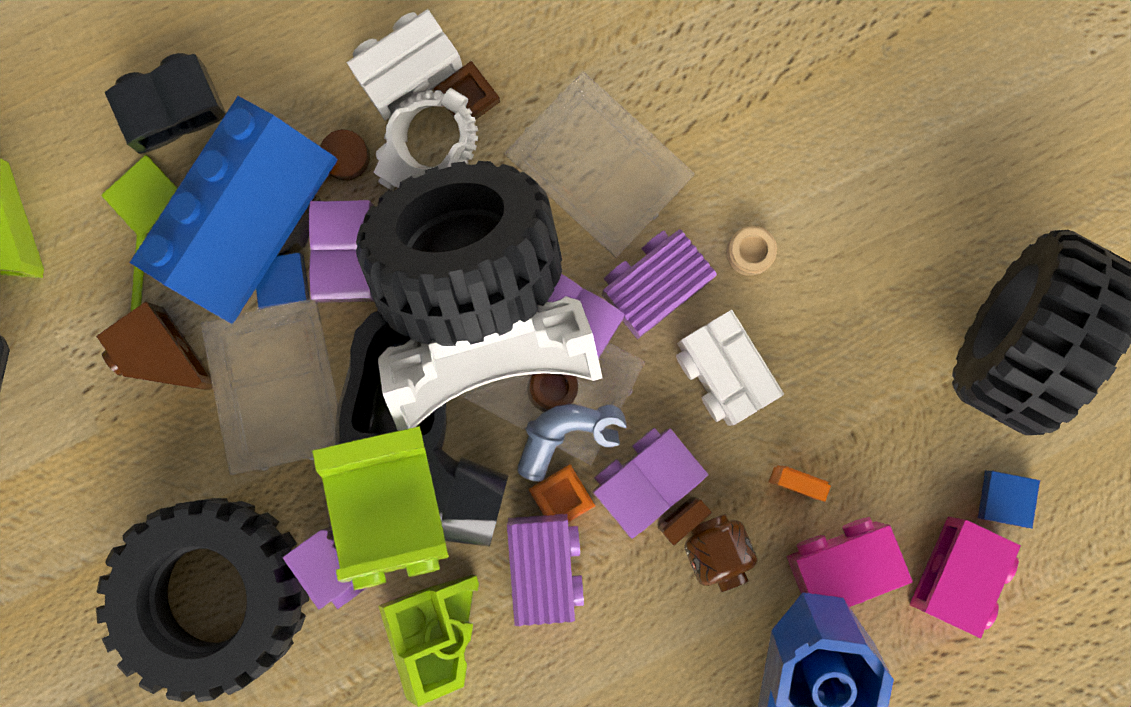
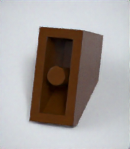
(152, 349)

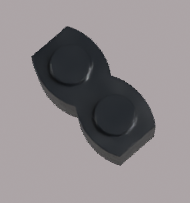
(165, 103)

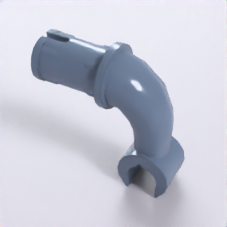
(550, 431)

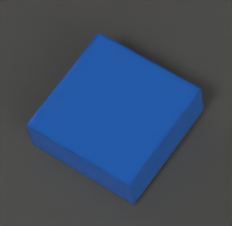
(283, 282)
(1008, 499)

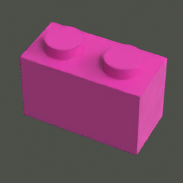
(852, 565)
(966, 576)

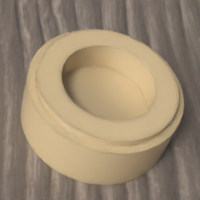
(751, 250)

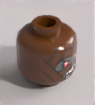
(721, 553)

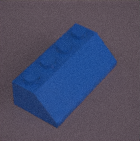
(234, 210)

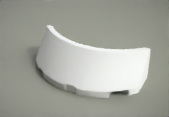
(425, 376)

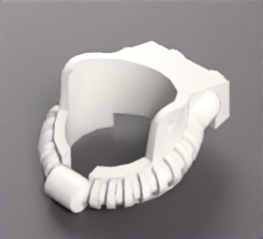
(394, 157)

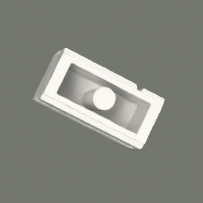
(404, 62)
(728, 369)

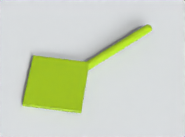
(139, 201)

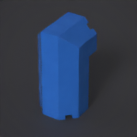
(823, 659)

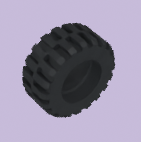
(460, 253)
(1047, 334)
(140, 611)

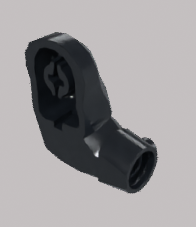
(464, 490)

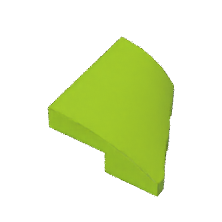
(430, 638)

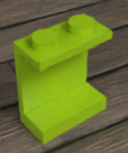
(381, 507)

